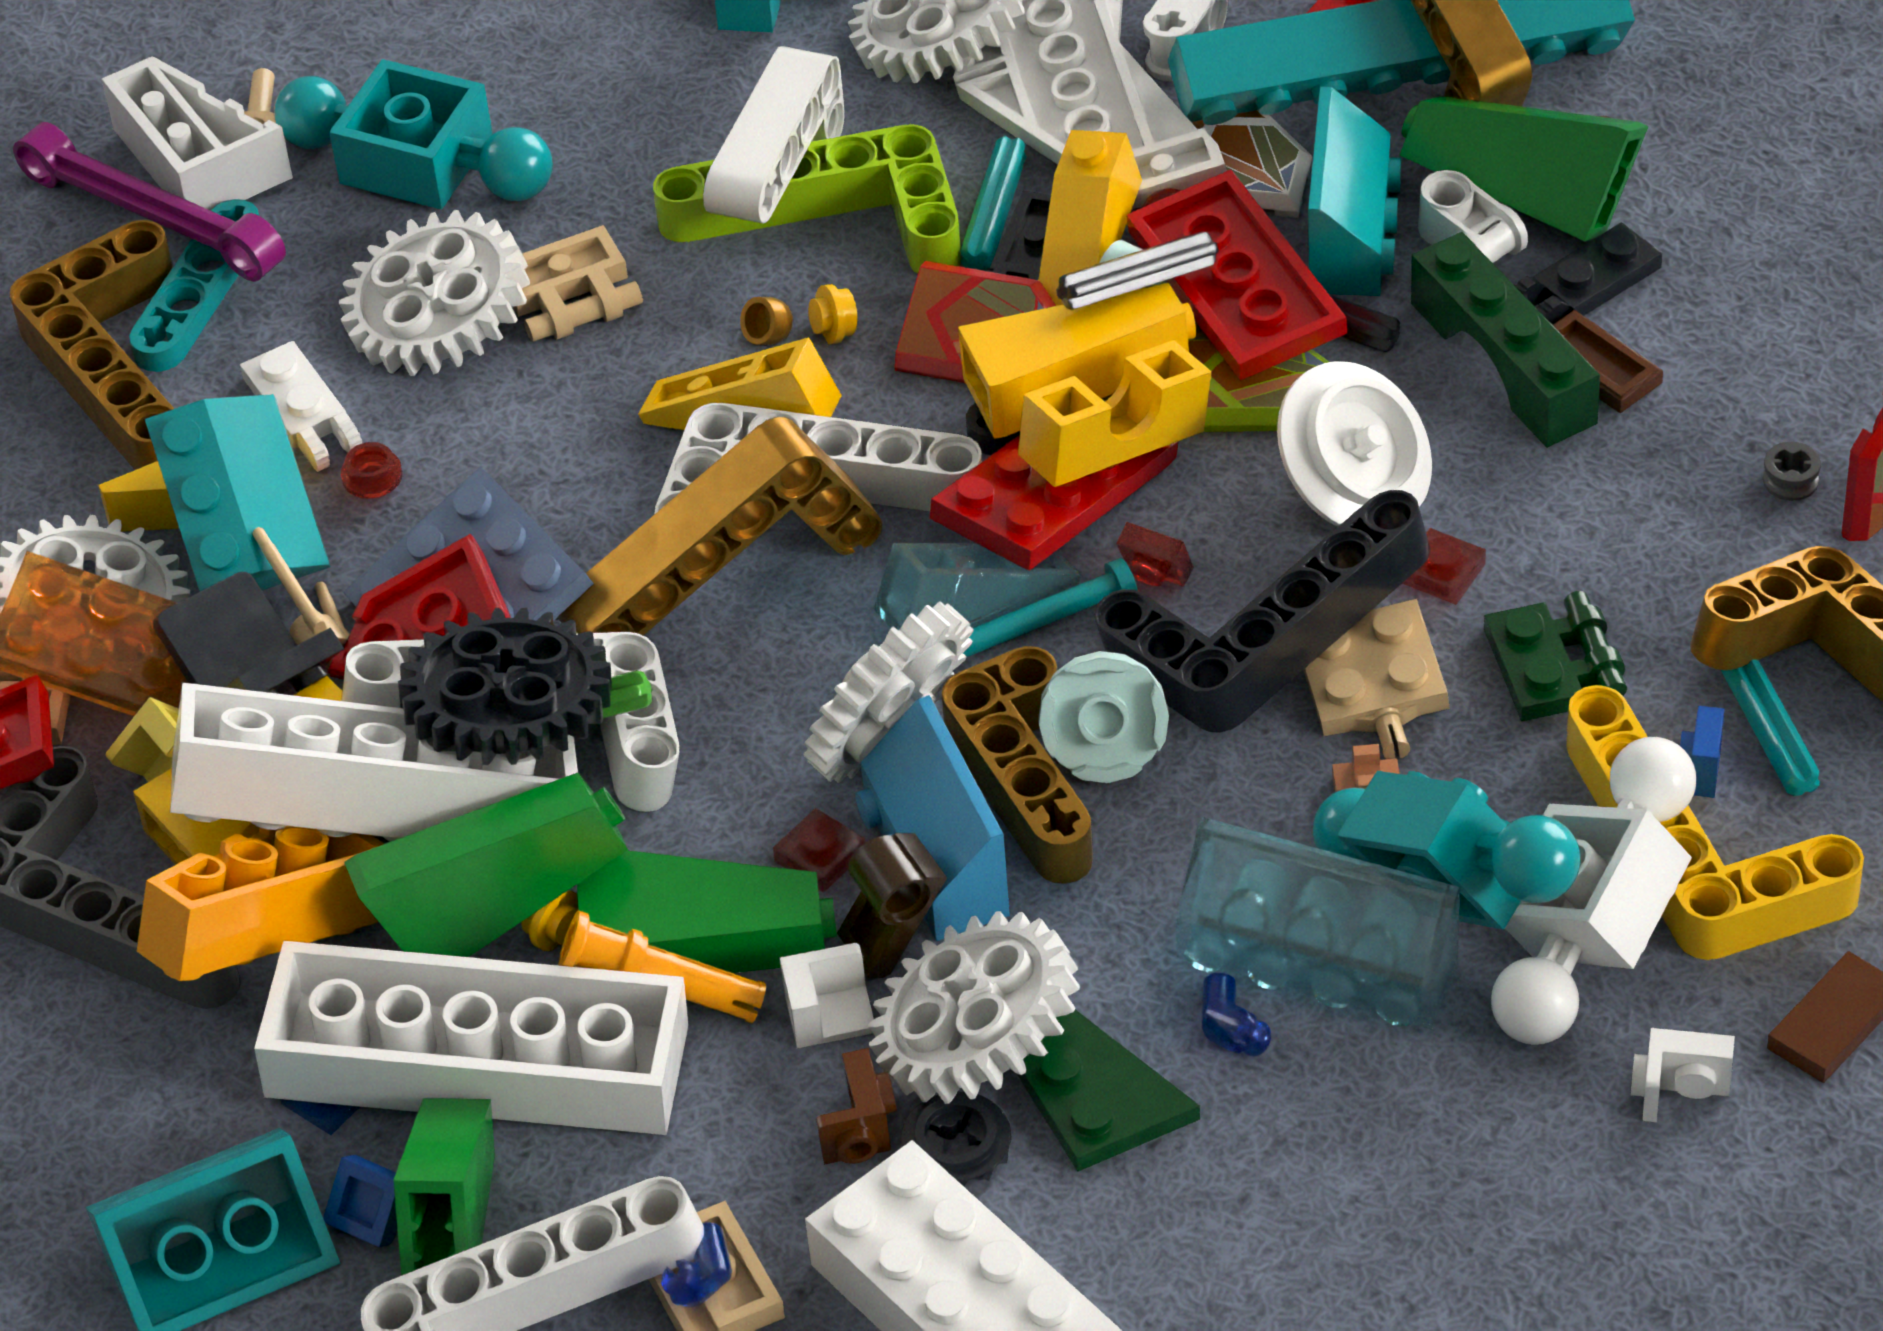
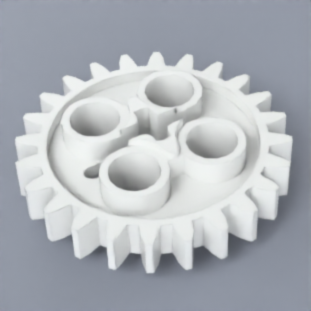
(927, 33)
(434, 292)
(115, 555)
(884, 686)
(973, 1007)

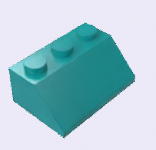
(1350, 199)
(228, 474)
(213, 1234)

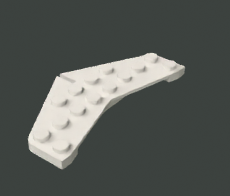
(1072, 73)

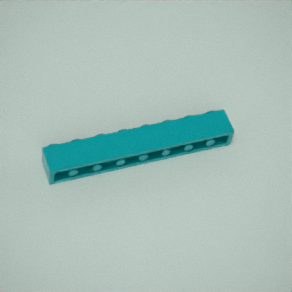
(1361, 49)

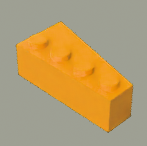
(251, 900)

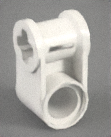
(1174, 19)
(1456, 205)

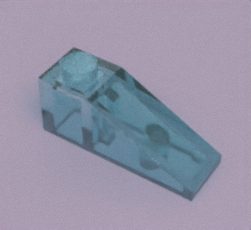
(968, 579)

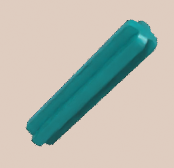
(993, 203)
(1773, 728)

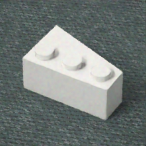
(191, 139)

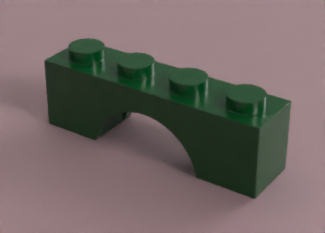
(1542, 372)

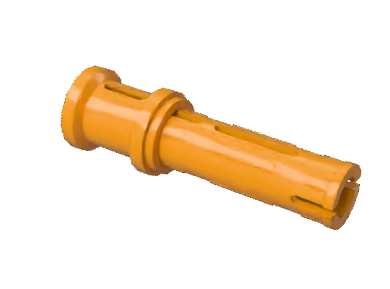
(609, 949)

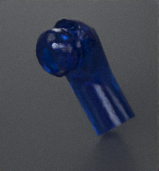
(1228, 1023)
(704, 1276)

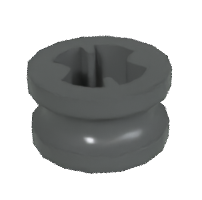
(1791, 484)

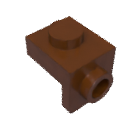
(862, 1130)

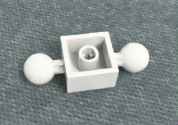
(1618, 896)

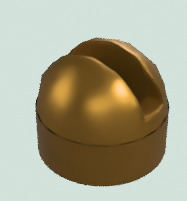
(765, 320)

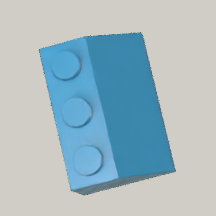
(925, 788)

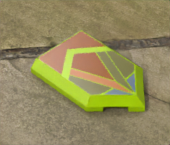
(1250, 402)

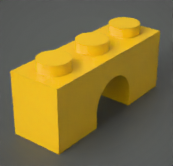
(1076, 433)

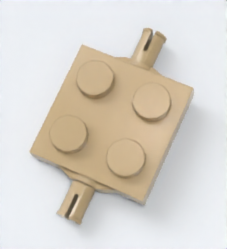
(1378, 677)

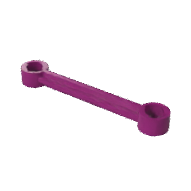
(247, 245)

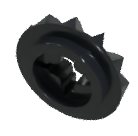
(987, 1134)

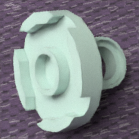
(1103, 716)

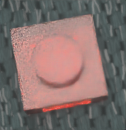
(1154, 556)
(1449, 568)
(818, 846)

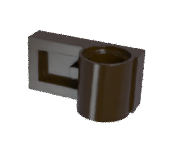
(896, 892)

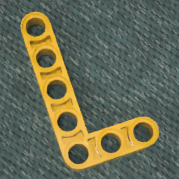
(1717, 905)

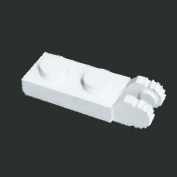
(303, 401)

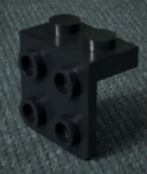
(238, 642)

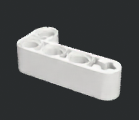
(789, 108)

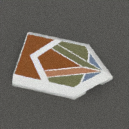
(1264, 160)

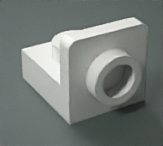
(1684, 1063)

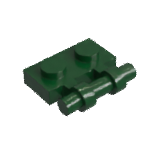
(1534, 655)

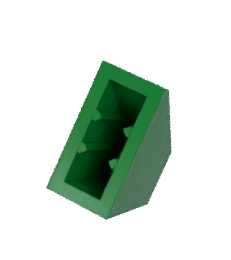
(444, 1181)

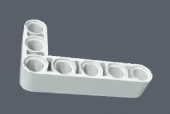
(884, 461)
(638, 744)
(496, 1281)

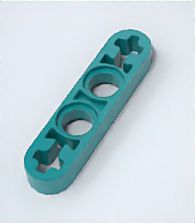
(182, 284)

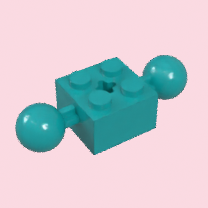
(413, 135)
(1453, 838)

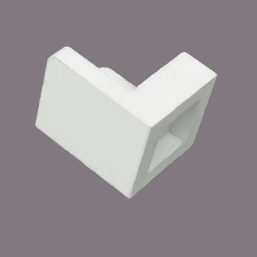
(826, 995)

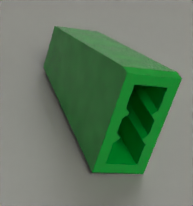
(1531, 159)
(489, 868)
(711, 909)

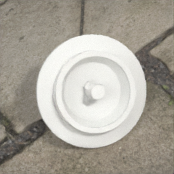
(1350, 438)

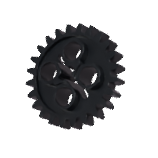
(505, 686)

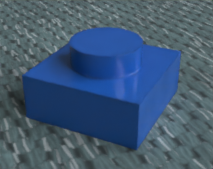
(1705, 748)
(363, 1201)

